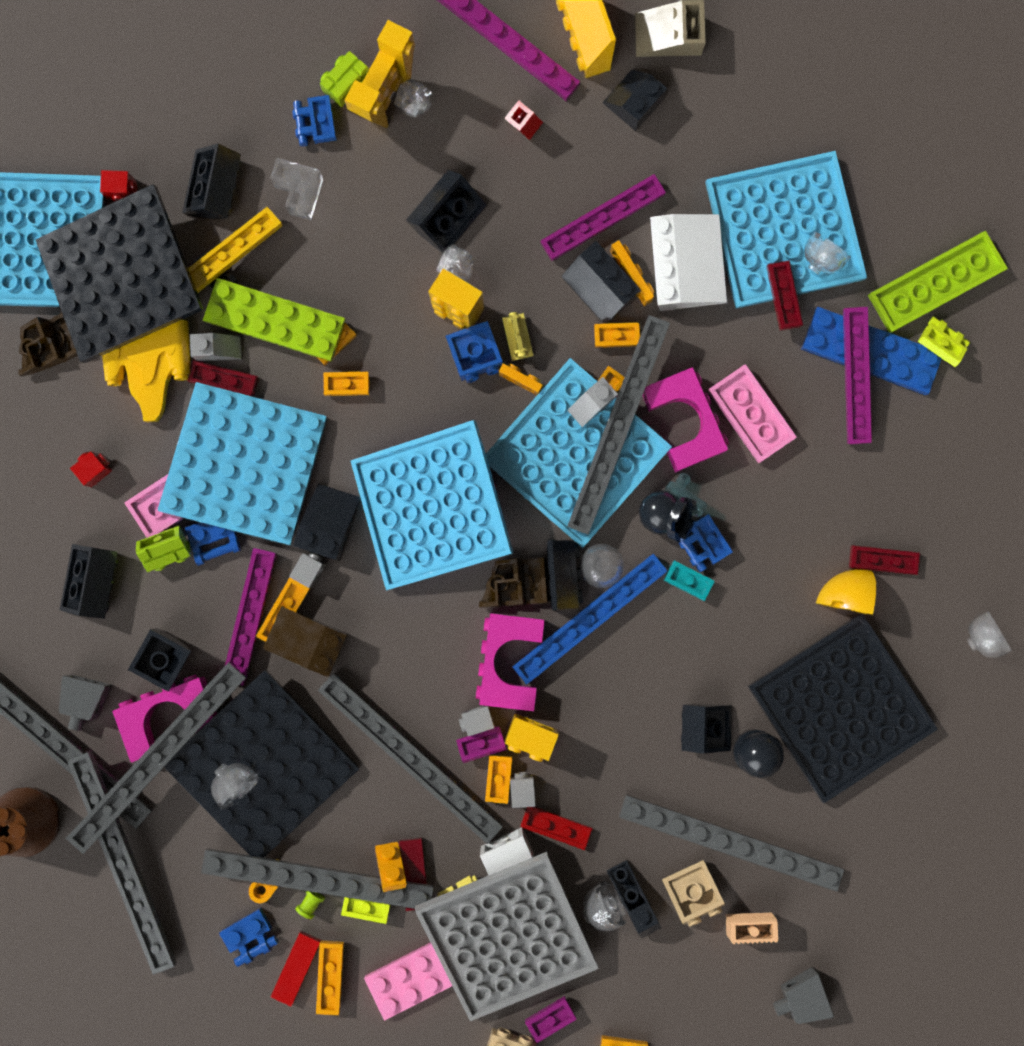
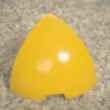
(850, 591)

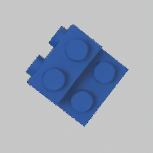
(474, 352)

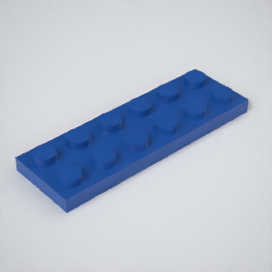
(889, 355)

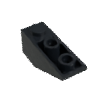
(634, 899)

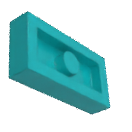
(688, 580)

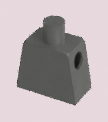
(82, 699)
(804, 998)

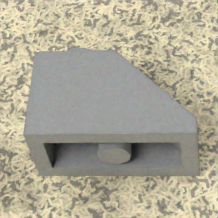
(215, 347)
(592, 402)

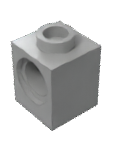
(308, 569)
(476, 720)
(522, 790)

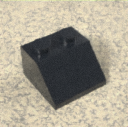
(636, 98)
(160, 659)
(706, 728)

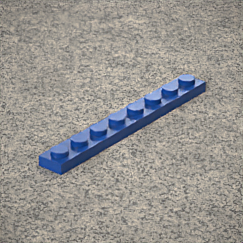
(589, 619)

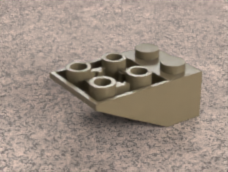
(671, 30)

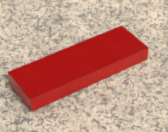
(556, 827)
(295, 968)

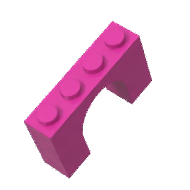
(686, 388)
(495, 690)
(135, 717)

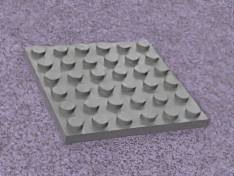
(507, 936)

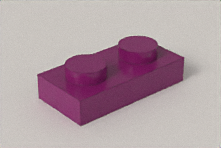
(481, 744)
(550, 1019)

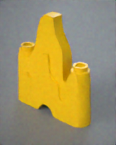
(150, 366)

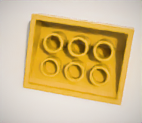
(590, 34)

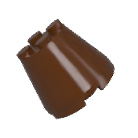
(27, 822)

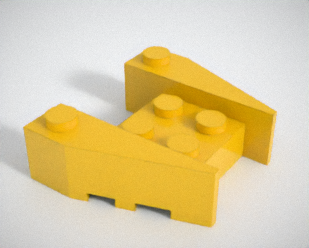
(385, 75)

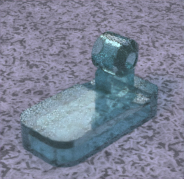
(679, 490)

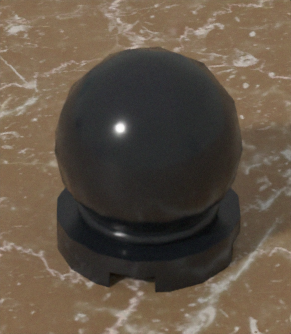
(667, 514)
(758, 753)

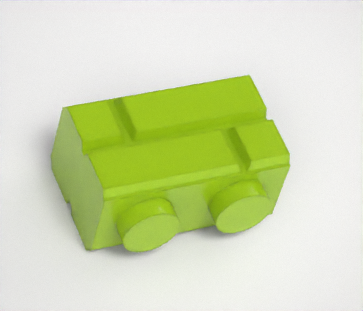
(341, 78)
(163, 549)

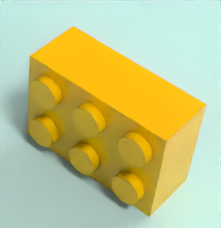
(456, 300)

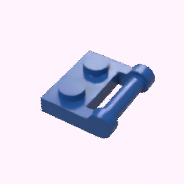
(204, 534)

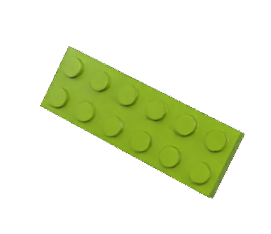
(937, 282)
(274, 319)

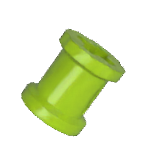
(309, 904)

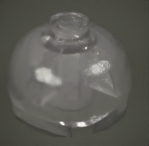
(824, 255)
(601, 565)
(987, 637)
(231, 783)
(603, 908)

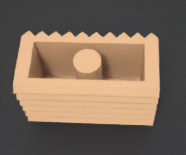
(752, 928)

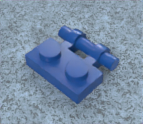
(321, 118)
(710, 540)
(245, 930)

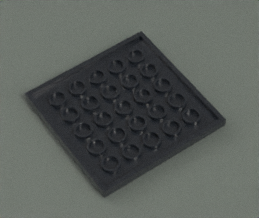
(119, 274)
(842, 708)
(282, 745)

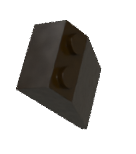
(305, 641)

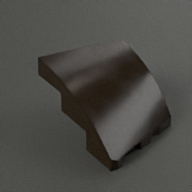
(45, 344)
(517, 583)

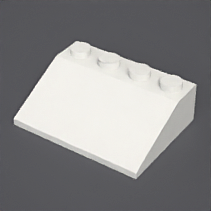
(688, 260)

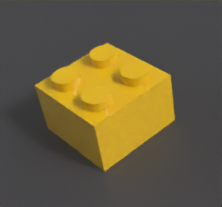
(531, 737)

